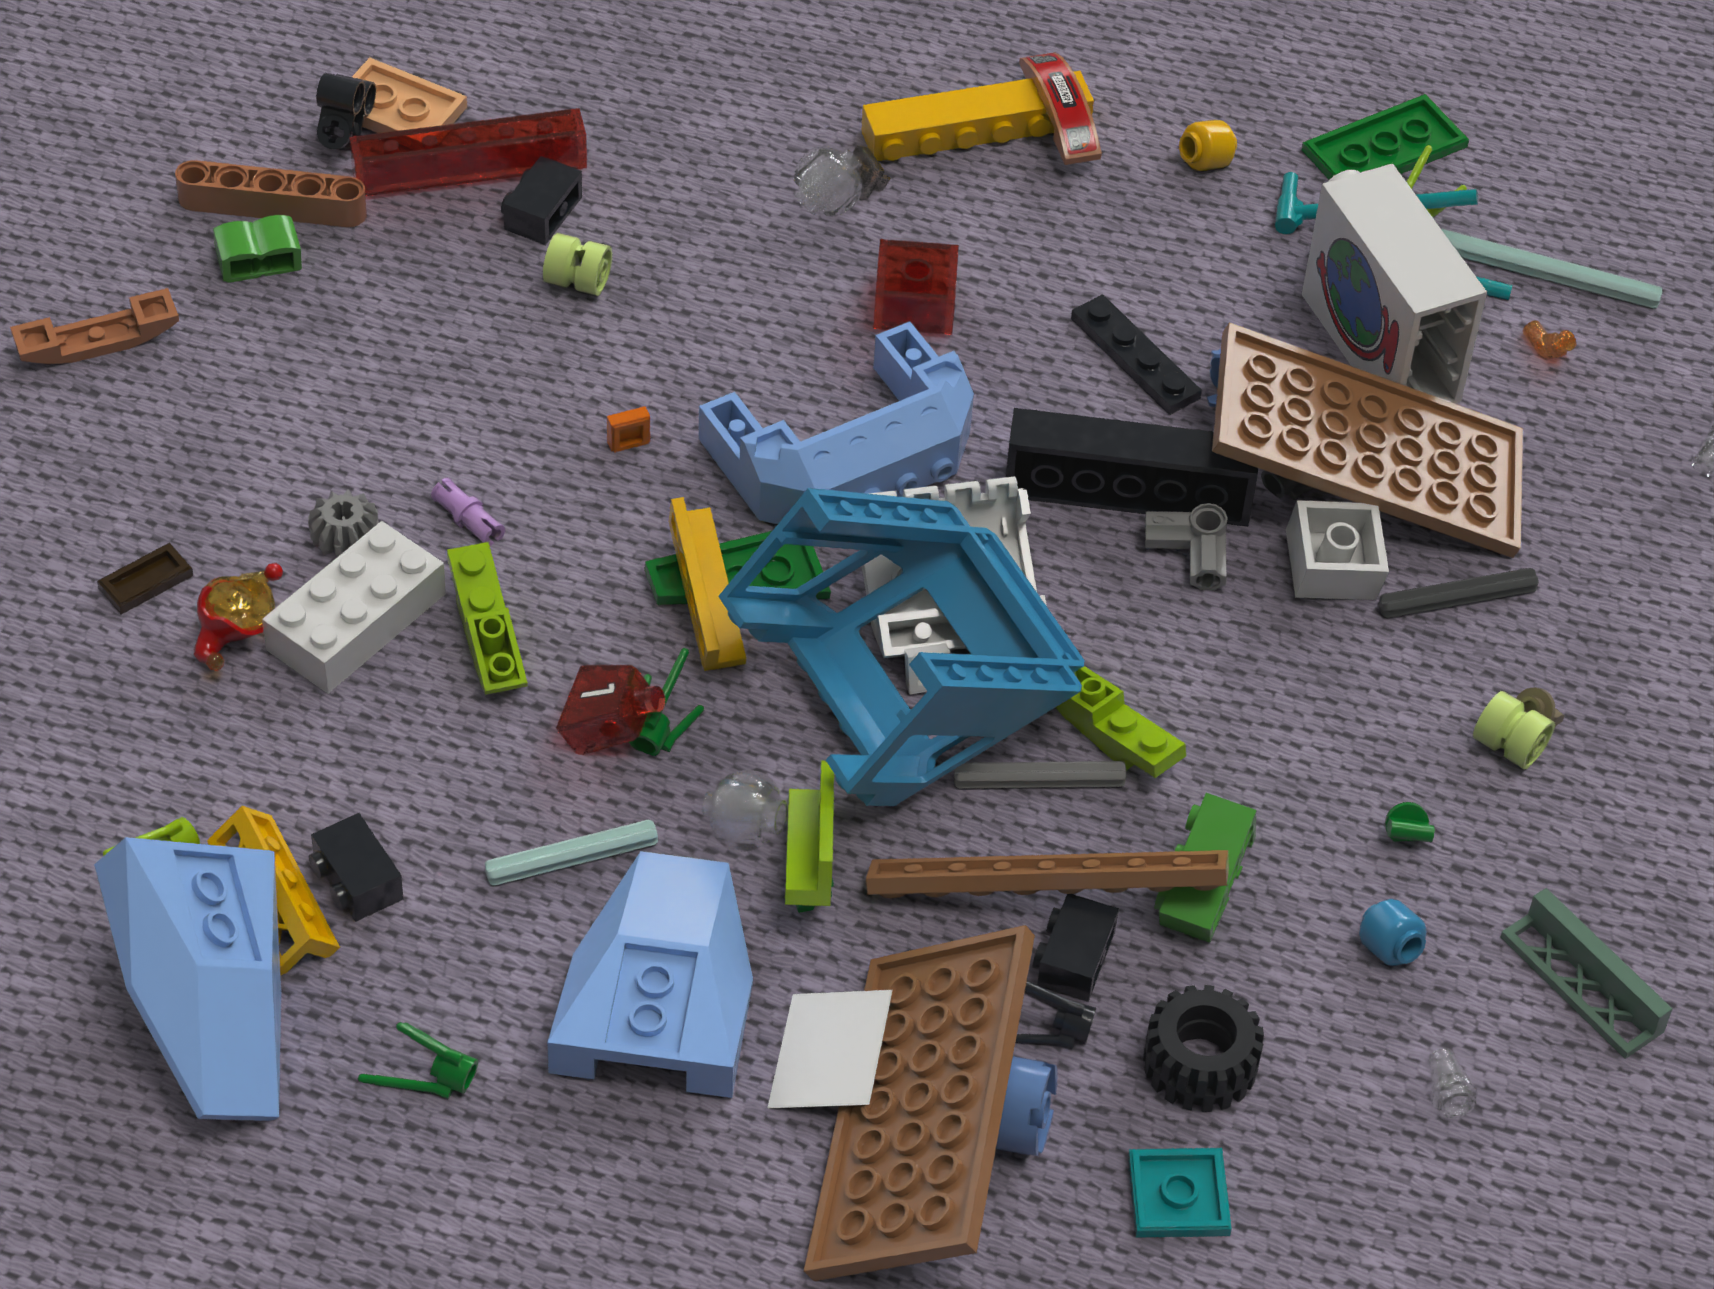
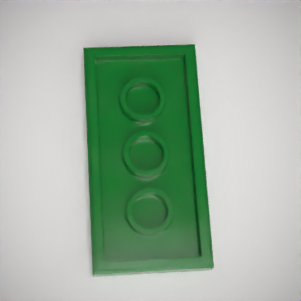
(1387, 138)

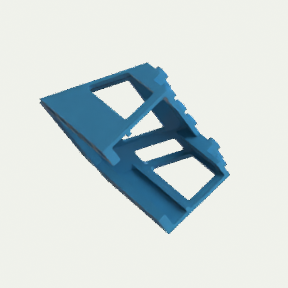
(1017, 648)

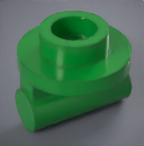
(1408, 823)

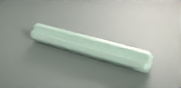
(571, 852)

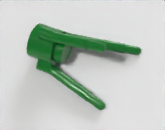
(656, 730)
(450, 1067)

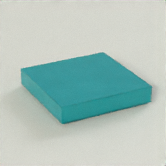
(1179, 1192)

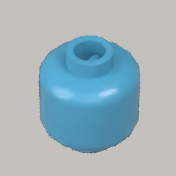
(1393, 932)

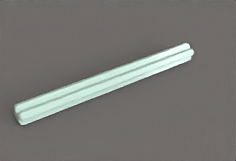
(1555, 270)

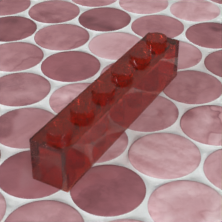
(466, 151)

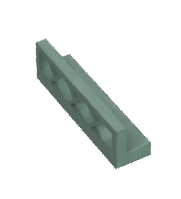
(1600, 967)

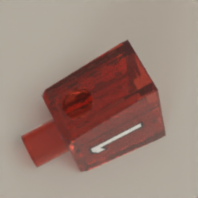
(607, 707)

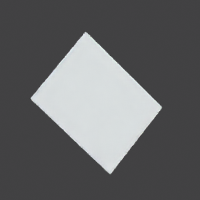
(830, 1049)

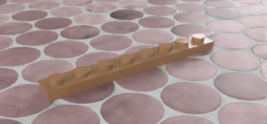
(1048, 872)

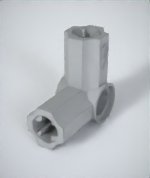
(1201, 532)

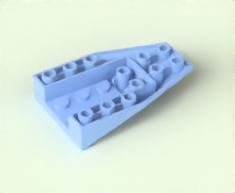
(202, 966)
(659, 978)

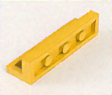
(703, 581)
(296, 905)

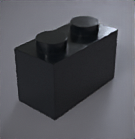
(542, 200)
(356, 867)
(1076, 947)

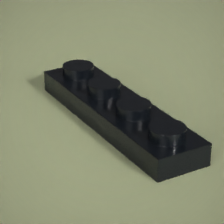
(1136, 354)

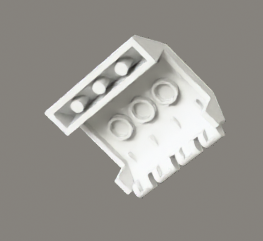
(919, 619)

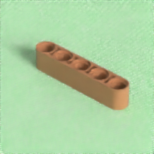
(270, 192)

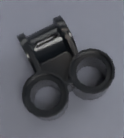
(343, 105)

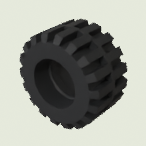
(1195, 1076)

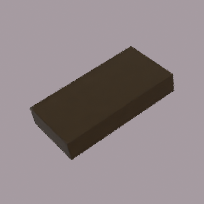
(145, 578)

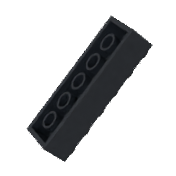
(1125, 466)

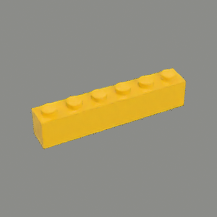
(958, 119)

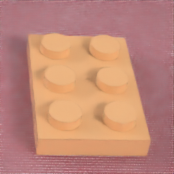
(407, 100)

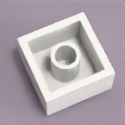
(1336, 550)

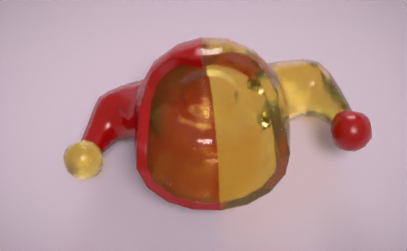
(232, 611)

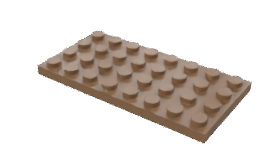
(1369, 440)
(918, 1160)

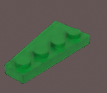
(787, 569)

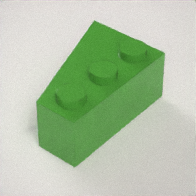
(1213, 826)

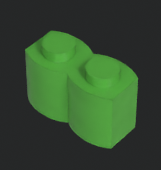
(257, 248)

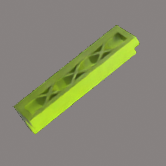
(810, 843)

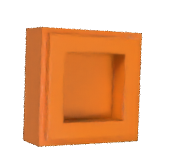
(628, 429)

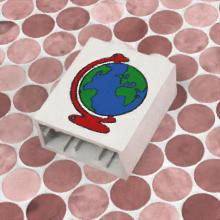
(1392, 284)

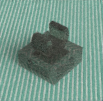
(871, 172)

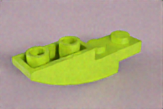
(486, 619)
(1118, 729)

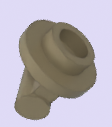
(1542, 702)

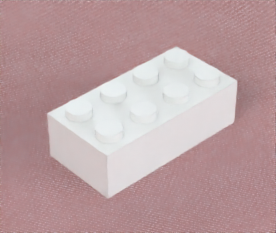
(354, 606)

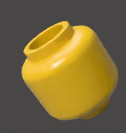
(1208, 145)

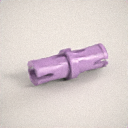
(467, 511)

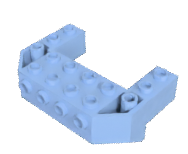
(883, 451)

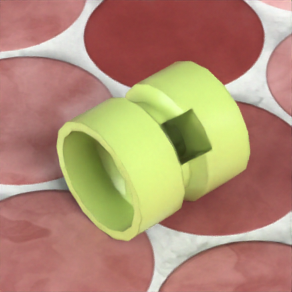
(564, 261)
(1509, 727)

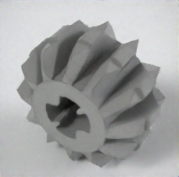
(341, 521)

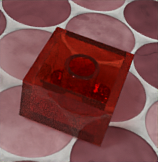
(916, 285)

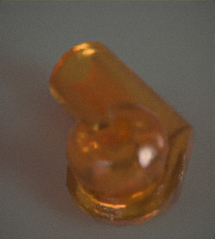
(1549, 345)

